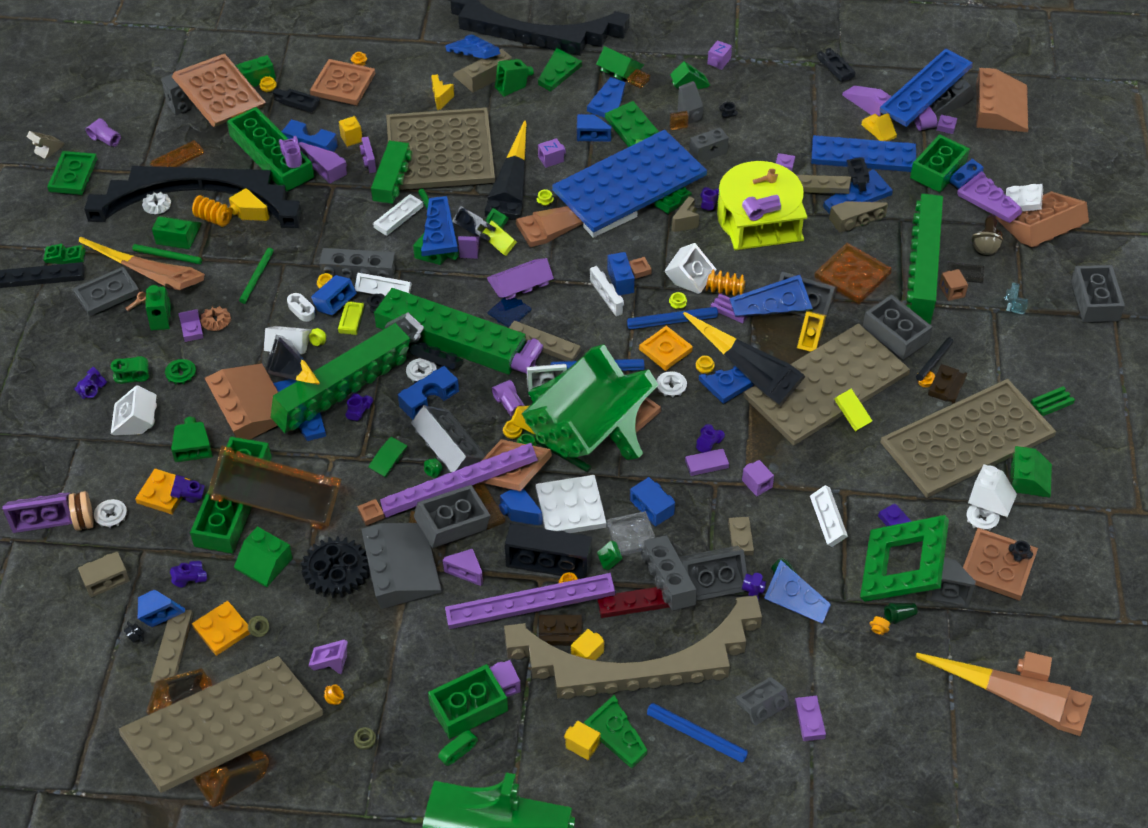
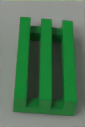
(1050, 399)

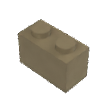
(103, 574)

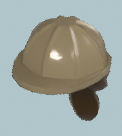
(990, 239)

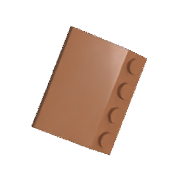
(1000, 101)
(1055, 218)
(244, 399)

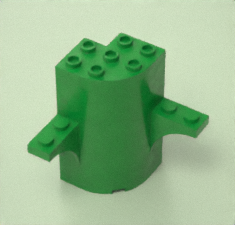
(589, 404)
(491, 808)

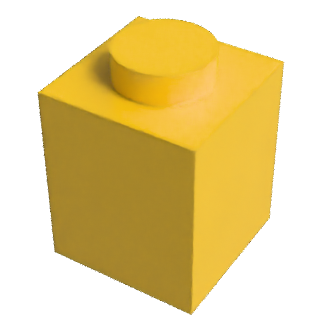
(350, 131)
(588, 646)
(582, 740)

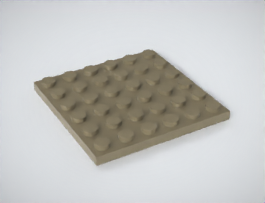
(445, 147)

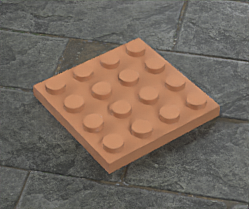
(218, 89)

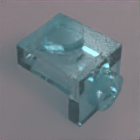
(1015, 304)

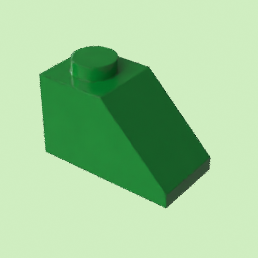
(686, 73)

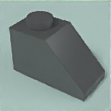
(690, 101)

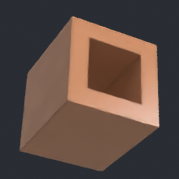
(953, 284)
(1034, 666)

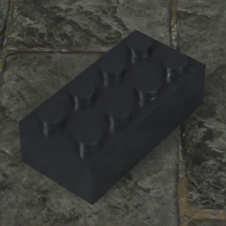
(548, 551)

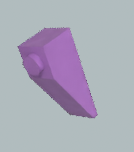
(867, 98)
(325, 162)

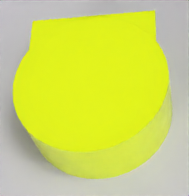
(773, 227)

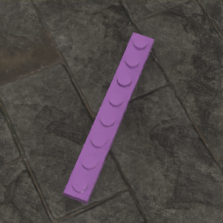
(466, 476)
(529, 601)

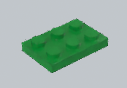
(630, 123)
(72, 172)

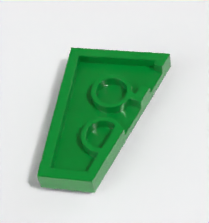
(558, 69)
(617, 732)

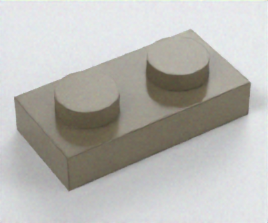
(741, 534)

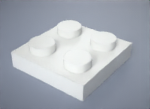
(1027, 197)

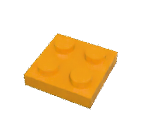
(665, 348)
(157, 492)
(221, 628)

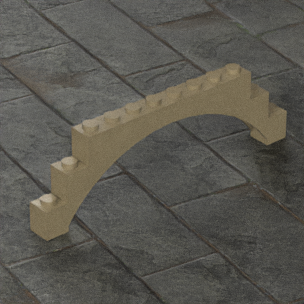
(589, 677)

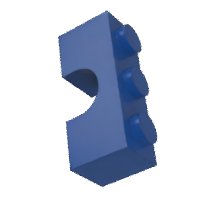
(323, 139)
(439, 383)

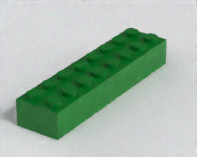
(925, 256)
(454, 330)
(340, 378)

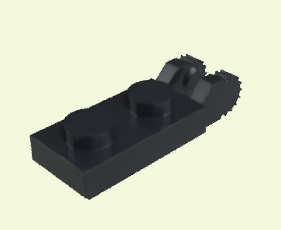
(836, 64)
(472, 223)
(434, 355)

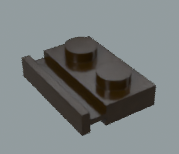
(947, 384)
(560, 629)

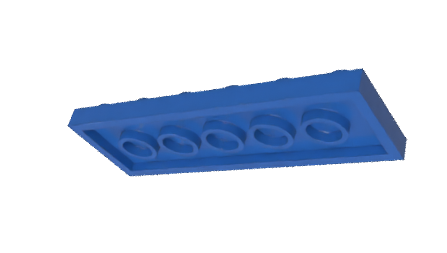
(926, 87)
(877, 154)

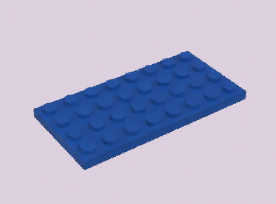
(629, 180)

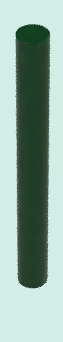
(573, 460)

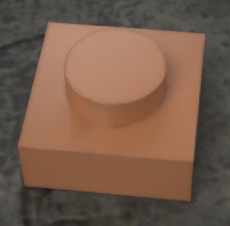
(640, 267)
(370, 512)

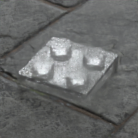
(630, 532)

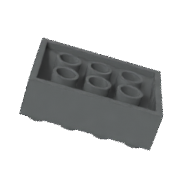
(400, 563)

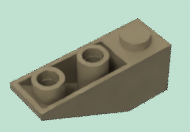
(854, 214)

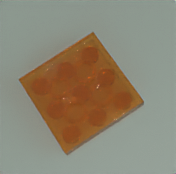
(853, 272)

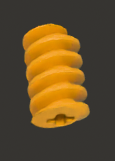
(211, 211)
(725, 283)

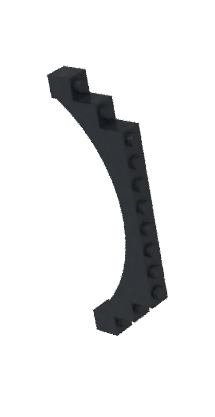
(568, 38)
(152, 179)

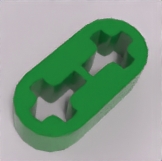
(457, 748)

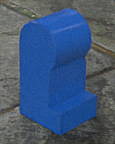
(965, 173)

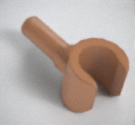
(770, 177)
(141, 298)

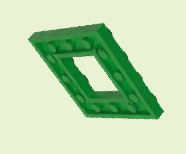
(929, 576)

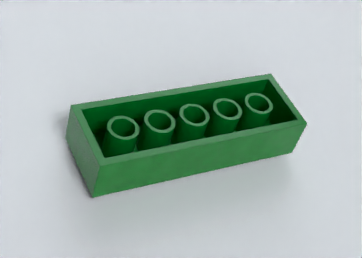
(261, 142)
(221, 523)

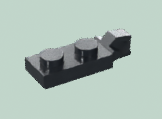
(296, 99)
(858, 172)

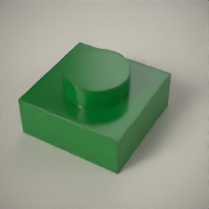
(496, 216)
(609, 555)

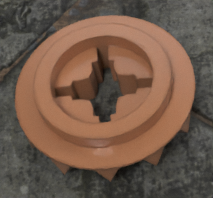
(209, 322)

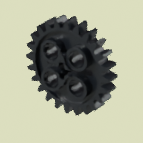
(335, 567)

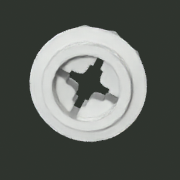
(163, 203)
(422, 364)
(678, 380)
(110, 506)
(973, 517)

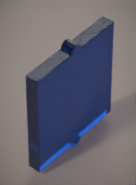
(509, 310)

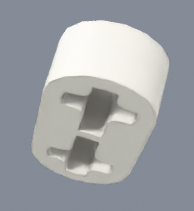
(304, 304)

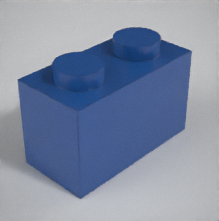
(620, 273)
(333, 295)
(651, 498)

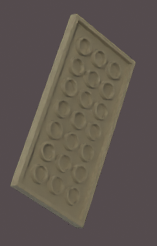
(844, 363)
(965, 436)
(219, 723)

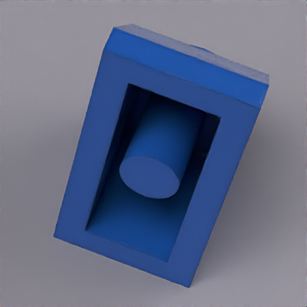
(592, 129)
(520, 507)
(157, 608)

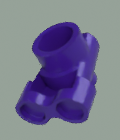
(709, 198)
(89, 385)
(357, 406)
(708, 438)
(190, 490)
(188, 572)
(754, 584)

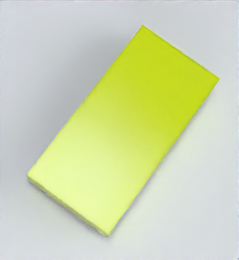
(500, 239)
(351, 318)
(853, 410)

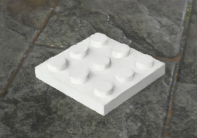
(571, 504)

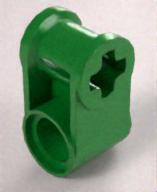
(132, 370)

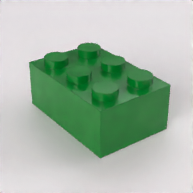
(939, 163)
(468, 701)

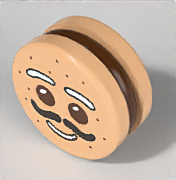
(81, 511)

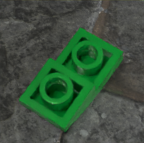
(673, 200)
(60, 255)
(387, 457)

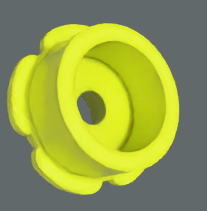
(545, 197)
(678, 300)
(317, 337)

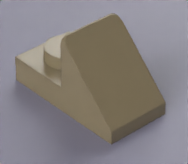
(45, 144)
(685, 216)

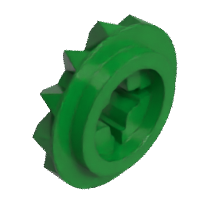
(185, 365)

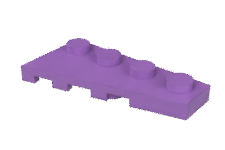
(987, 196)

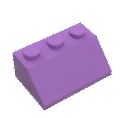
(521, 278)
(38, 512)

